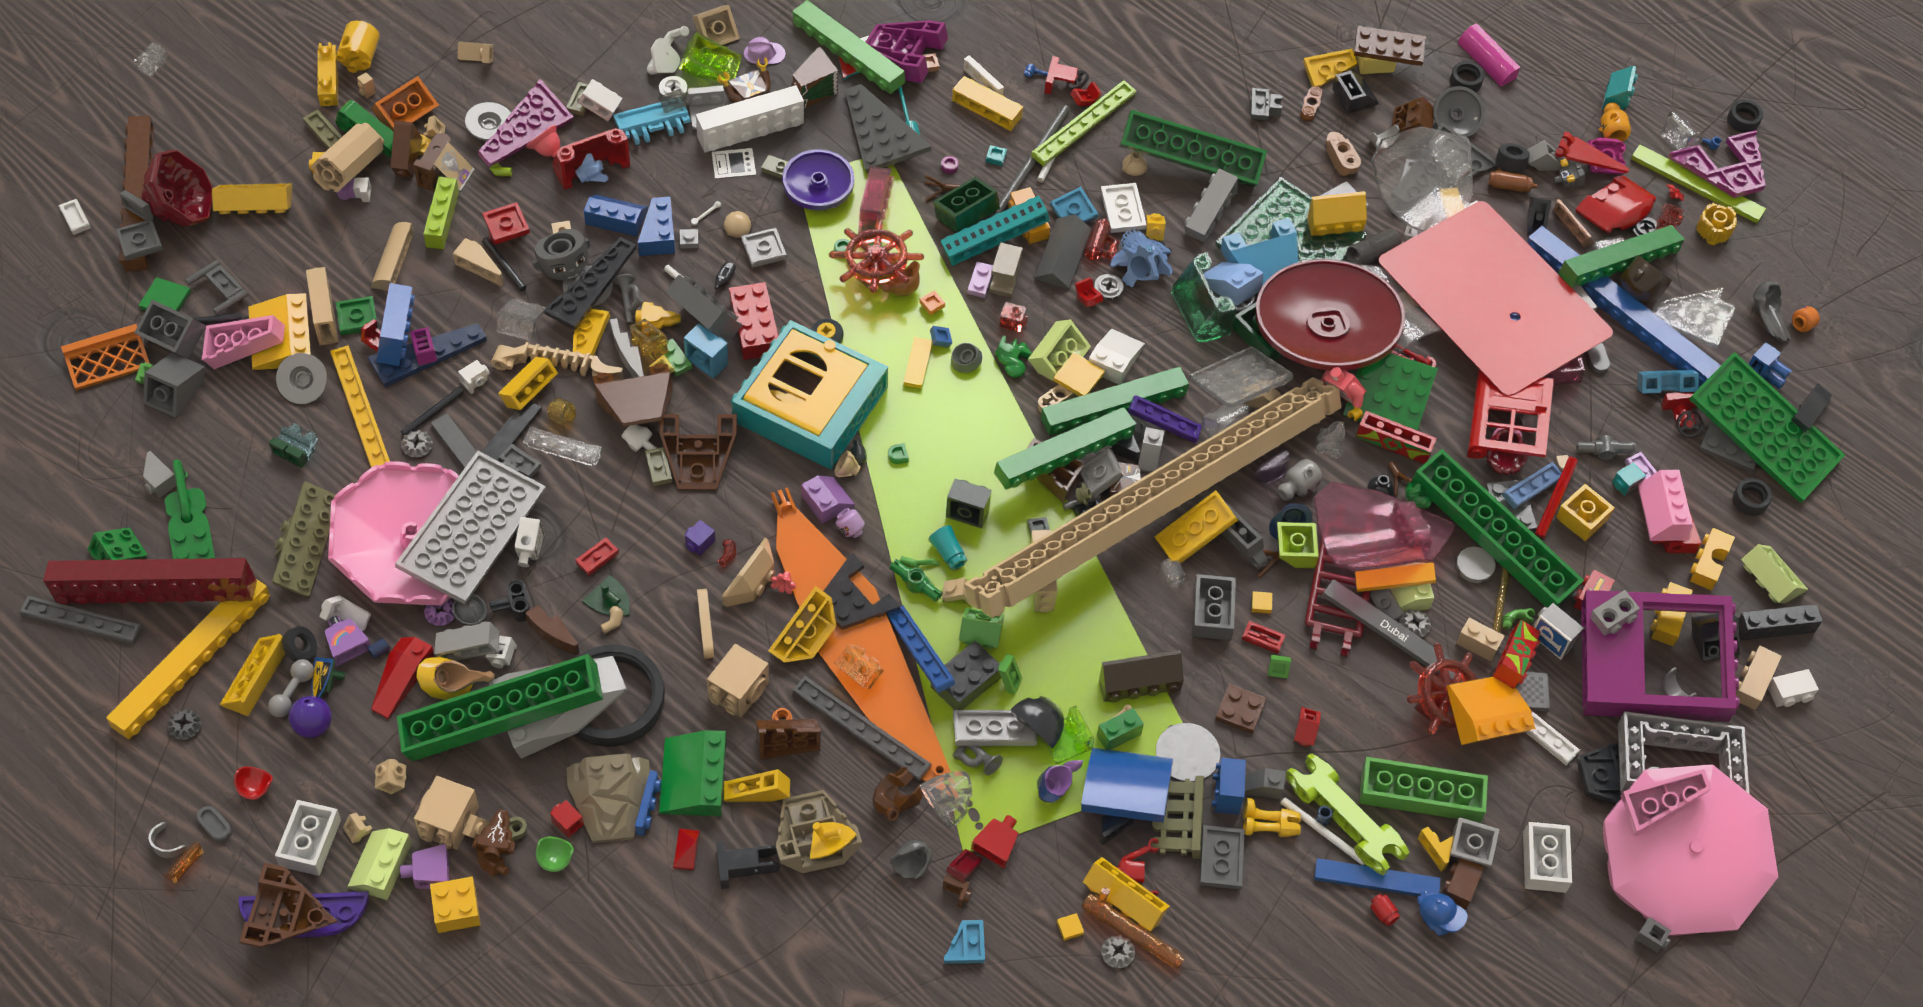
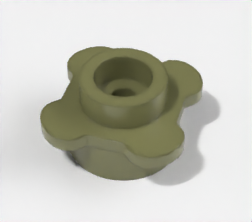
(1083, 494)

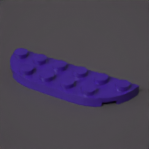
(344, 907)

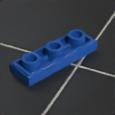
(648, 803)

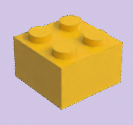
(1585, 512)
(455, 904)

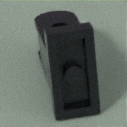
(744, 862)

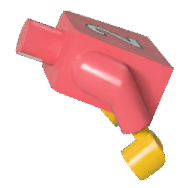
(1349, 388)

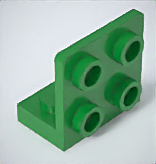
(116, 545)

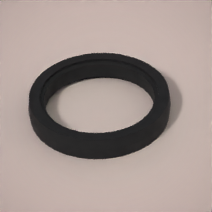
(642, 725)

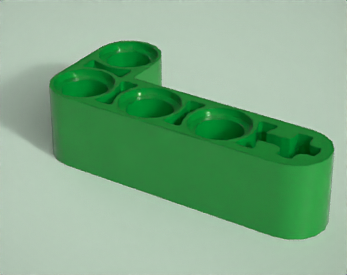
(354, 114)

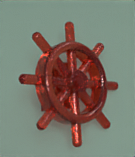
(877, 262)
(1433, 695)

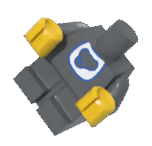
(1570, 175)

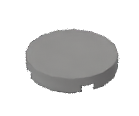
(1475, 564)

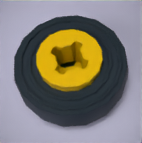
(830, 329)

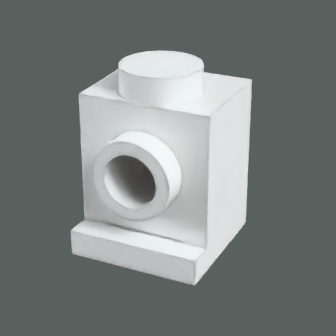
(473, 376)
(504, 653)

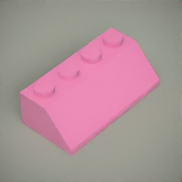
(1665, 506)

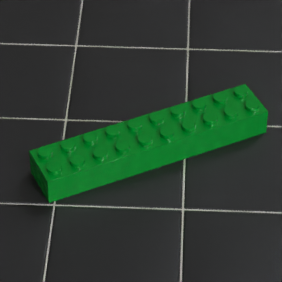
(1497, 530)
(499, 707)

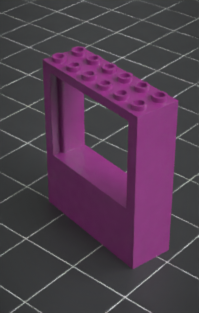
(1615, 662)

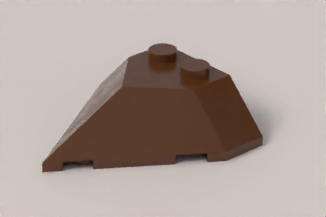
(282, 909)

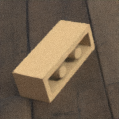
(1757, 676)

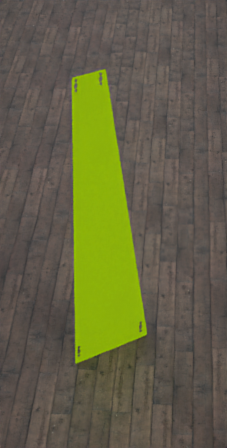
(960, 431)

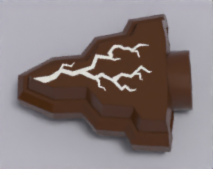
(496, 837)

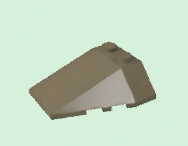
(796, 832)

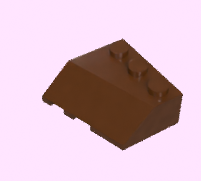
(787, 737)

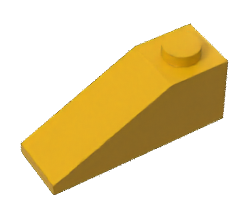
(758, 788)

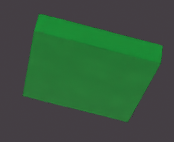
(166, 293)
(354, 314)

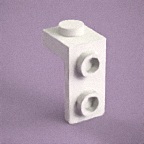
(345, 610)

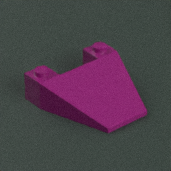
(906, 42)

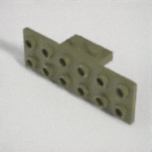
(303, 540)

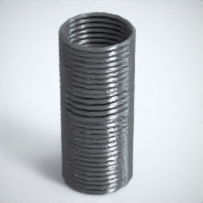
(1373, 247)

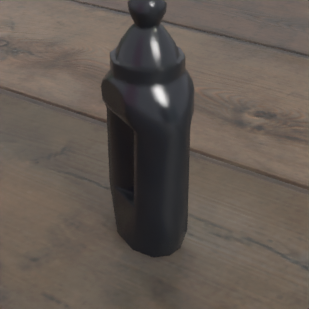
(724, 274)

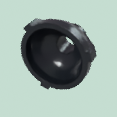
(1376, 484)

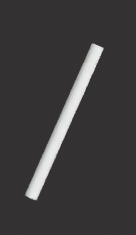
(1322, 830)

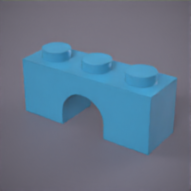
(1668, 380)

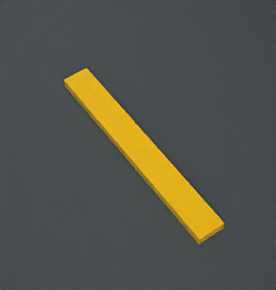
(359, 406)

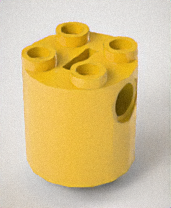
(357, 46)

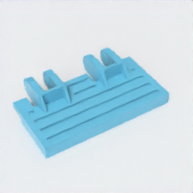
(650, 117)

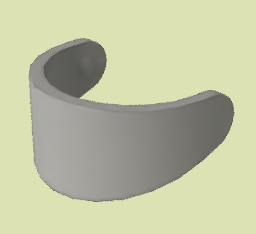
(1375, 139)
(1671, 686)
(161, 852)

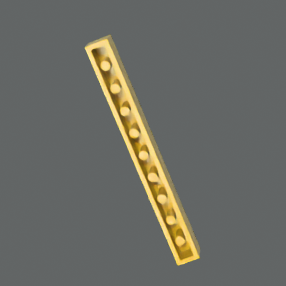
(183, 663)

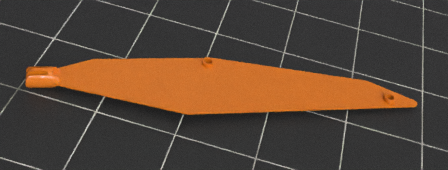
(893, 699)

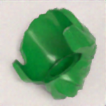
(1415, 494)

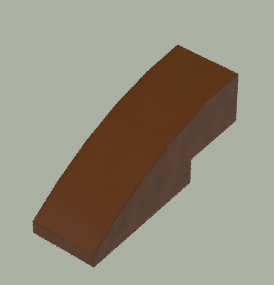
(552, 630)

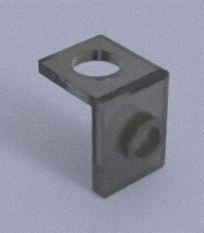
(673, 100)

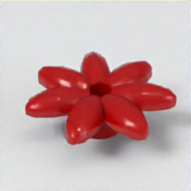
(1675, 193)

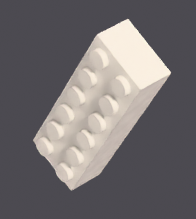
(750, 119)

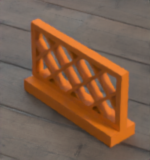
(98, 344)

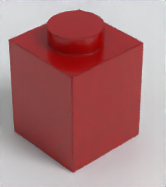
(566, 818)

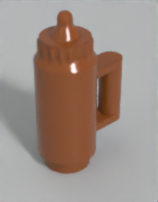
(1511, 181)

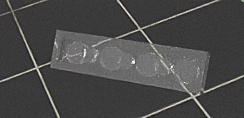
(562, 446)

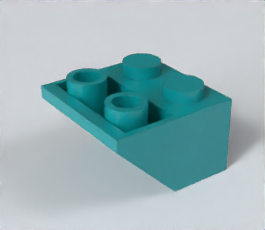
(1620, 87)

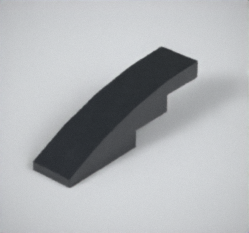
(1811, 407)

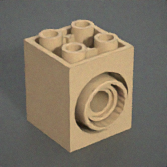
(738, 681)
(445, 812)

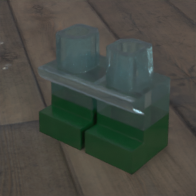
(293, 446)

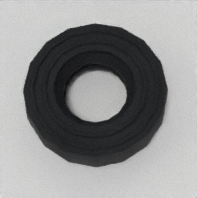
(308, 639)

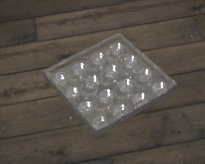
(1241, 377)

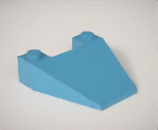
(1266, 255)

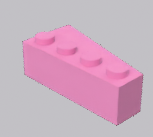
(239, 339)
(1659, 799)

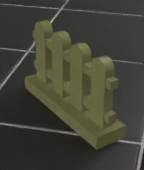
(1183, 825)

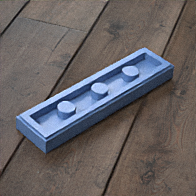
(1532, 485)

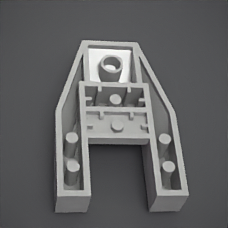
(545, 732)

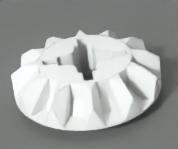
(669, 82)

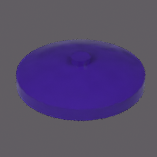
(818, 179)

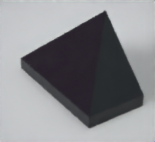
(1113, 826)

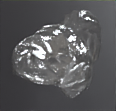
(1331, 439)

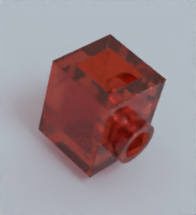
(1670, 215)
(1013, 317)

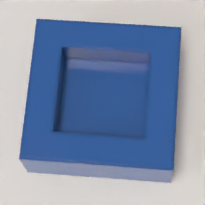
(941, 336)

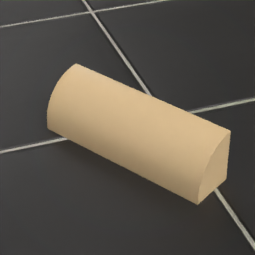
(393, 256)

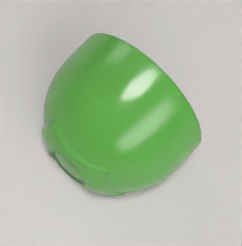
(553, 853)

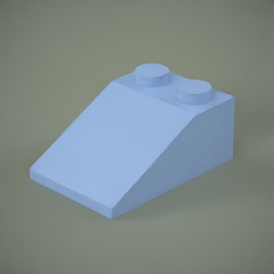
(1234, 280)

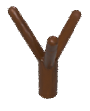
(944, 187)
(1398, 475)
(1275, 555)

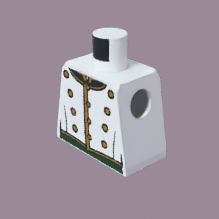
(528, 540)

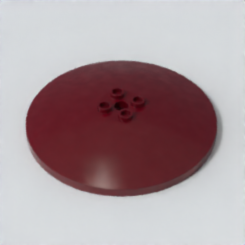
(1355, 301)

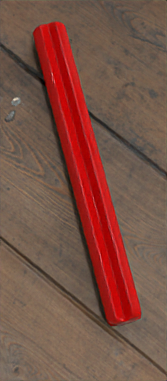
(1556, 497)

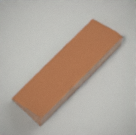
(1573, 224)

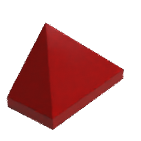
(686, 849)

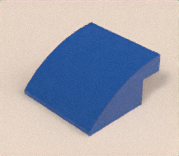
(1127, 785)

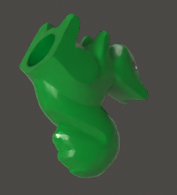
(1009, 354)

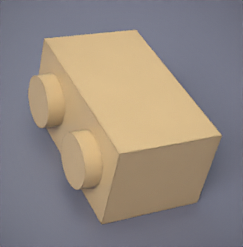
(1480, 639)

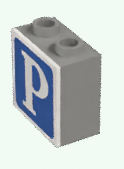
(1558, 630)

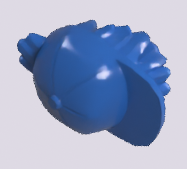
(1441, 913)

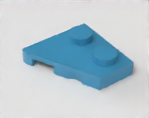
(967, 944)

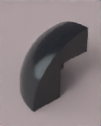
(1042, 717)

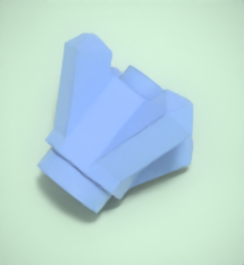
(591, 170)

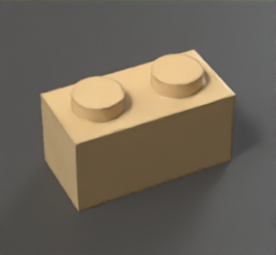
(366, 85)

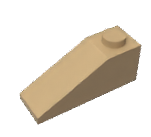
(475, 259)

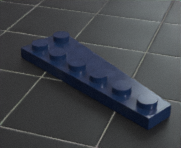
(445, 347)

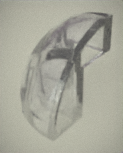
(949, 795)

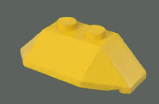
(806, 629)

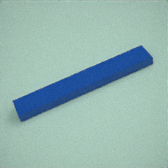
(921, 649)
(1367, 878)

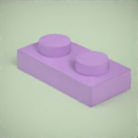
(980, 280)

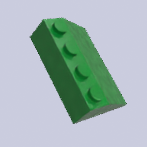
(693, 774)

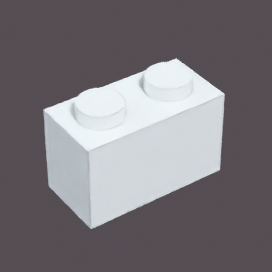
(600, 100)
(1792, 688)

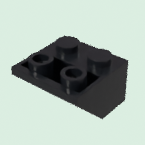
(1353, 92)
(1706, 636)

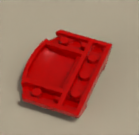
(1617, 205)

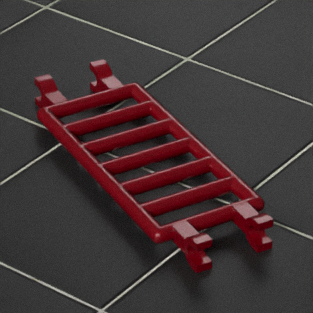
(1313, 606)

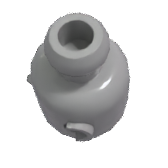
(1300, 480)

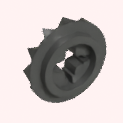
(189, 730)

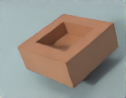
(932, 62)

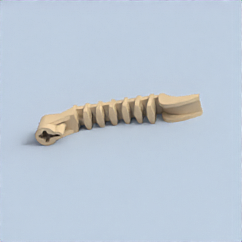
(507, 356)

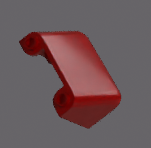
(608, 146)

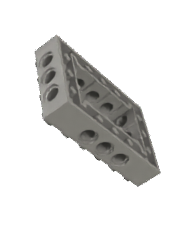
(1643, 729)

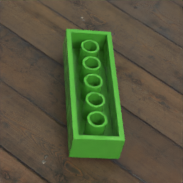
(1423, 789)

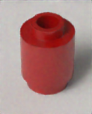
(1384, 909)

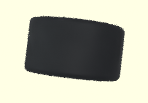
(1512, 158)

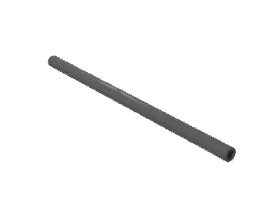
(1031, 161)

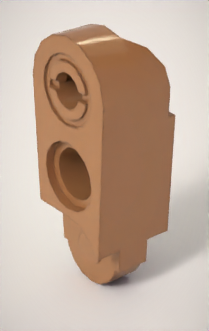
(1342, 154)

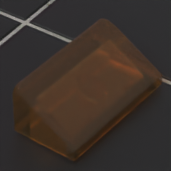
(184, 862)

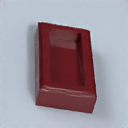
(964, 865)

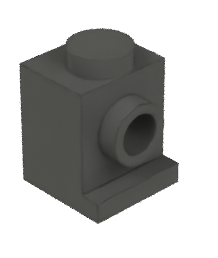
(1654, 935)

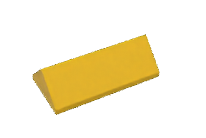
(254, 675)

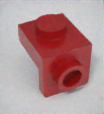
(1087, 96)
(1087, 293)
(371, 335)

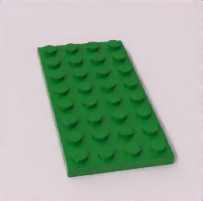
(1762, 426)

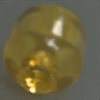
(561, 411)

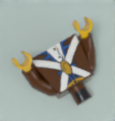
(747, 85)

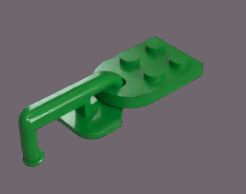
(189, 526)

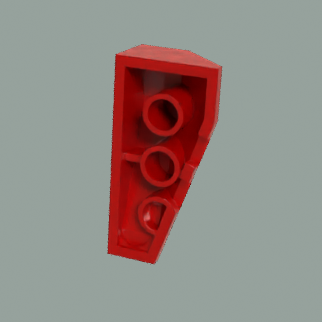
(400, 674)

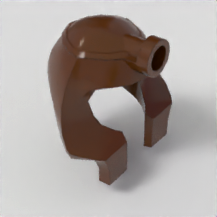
(889, 801)

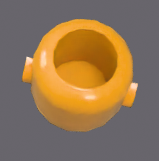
(1615, 123)

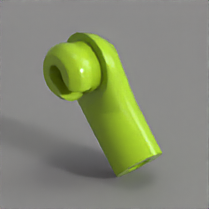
(498, 170)

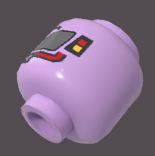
(850, 523)

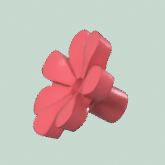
(784, 583)

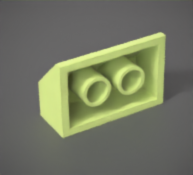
(1057, 348)
(1773, 574)
(1414, 596)
(380, 863)

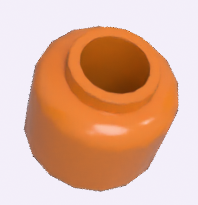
(1805, 319)

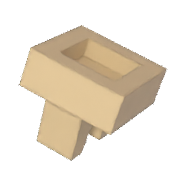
(433, 127)
(355, 827)

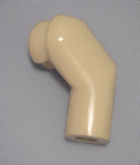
(615, 620)

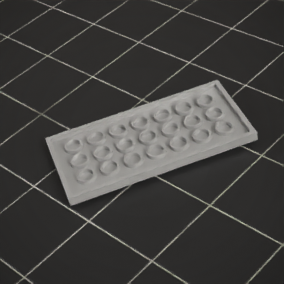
(470, 527)

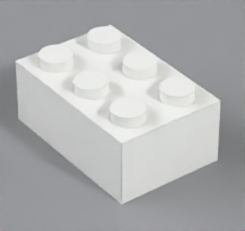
(308, 837)
(1547, 857)

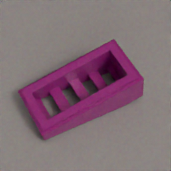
(424, 346)

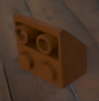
(1413, 114)

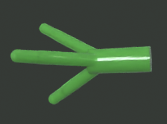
(915, 563)

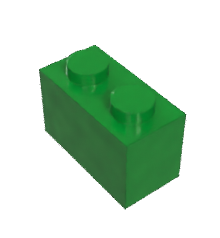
(1120, 729)

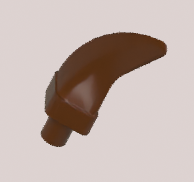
(492, 866)

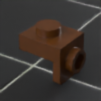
(958, 887)

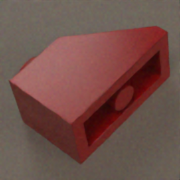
(1307, 727)

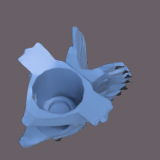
(1142, 257)

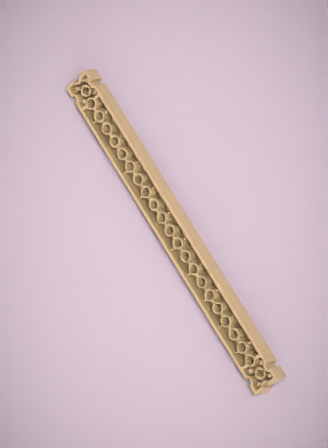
(1150, 497)

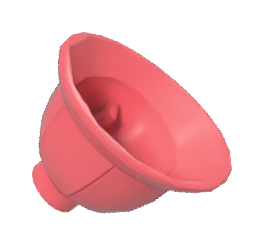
(546, 143)

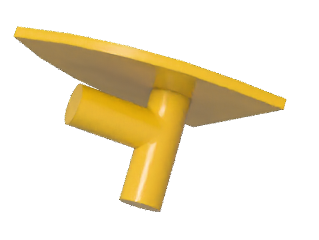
(829, 838)

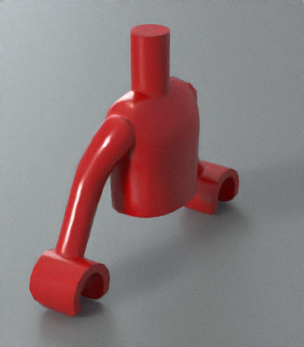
(1136, 869)

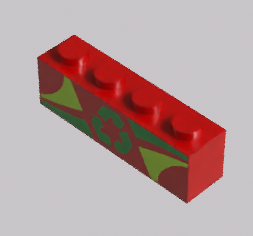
(1396, 437)
(1517, 654)

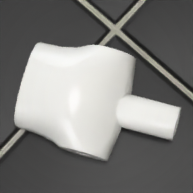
(638, 437)

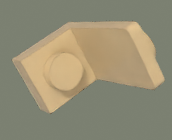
(475, 52)

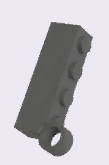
(1245, 539)

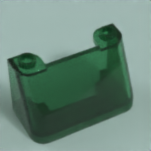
(1203, 313)

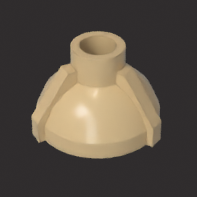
(1134, 164)
(846, 465)

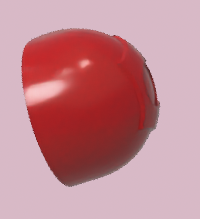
(252, 782)

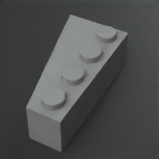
(1211, 206)

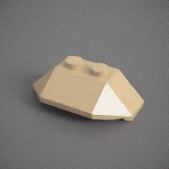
(751, 578)

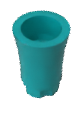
(948, 547)

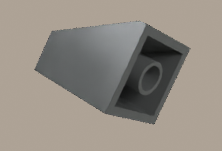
(172, 383)

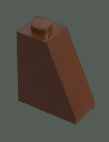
(405, 148)

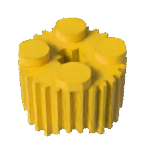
(1716, 223)

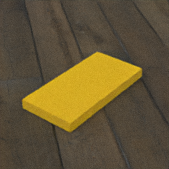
(1196, 528)

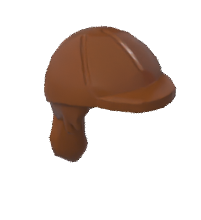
(898, 287)

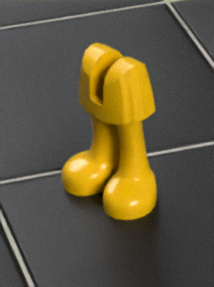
(1286, 819)

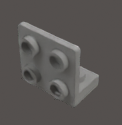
(703, 100)

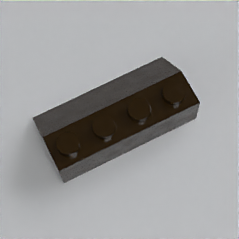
(1141, 676)

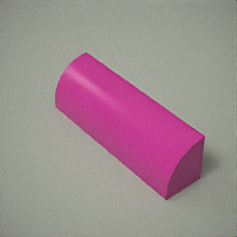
(1489, 55)

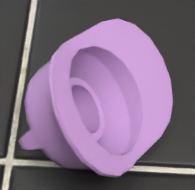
(760, 48)

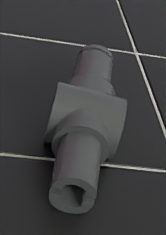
(1605, 447)

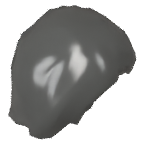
(912, 859)

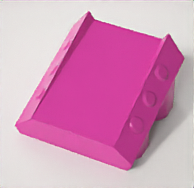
(1612, 148)

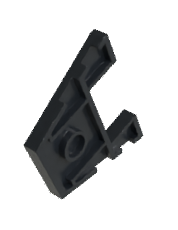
(848, 601)
(1601, 773)

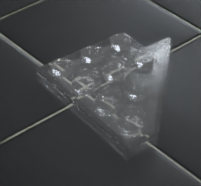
(1697, 316)

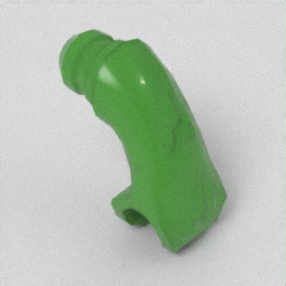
(1509, 618)

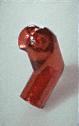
(730, 552)

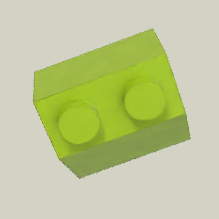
(1298, 544)

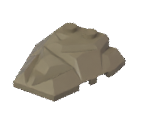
(608, 794)

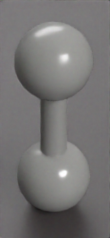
(281, 704)

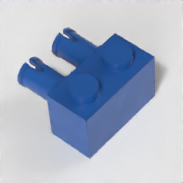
(1766, 361)

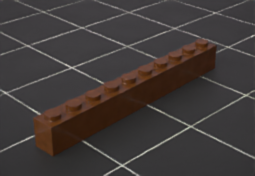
(137, 159)

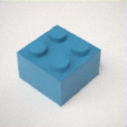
(706, 350)

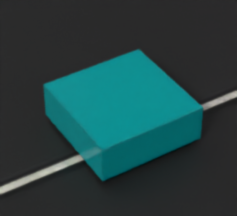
(996, 155)

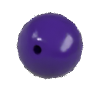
(310, 717)

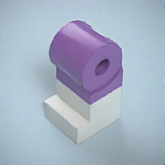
(356, 189)

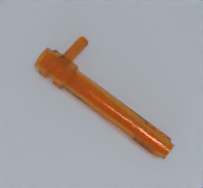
(1106, 913)

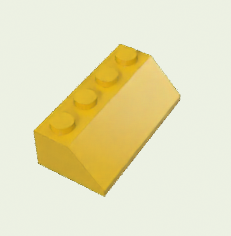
(252, 197)

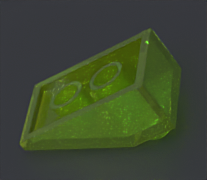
(709, 59)

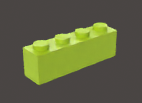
(441, 213)

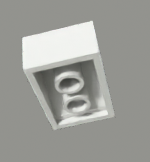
(1116, 355)

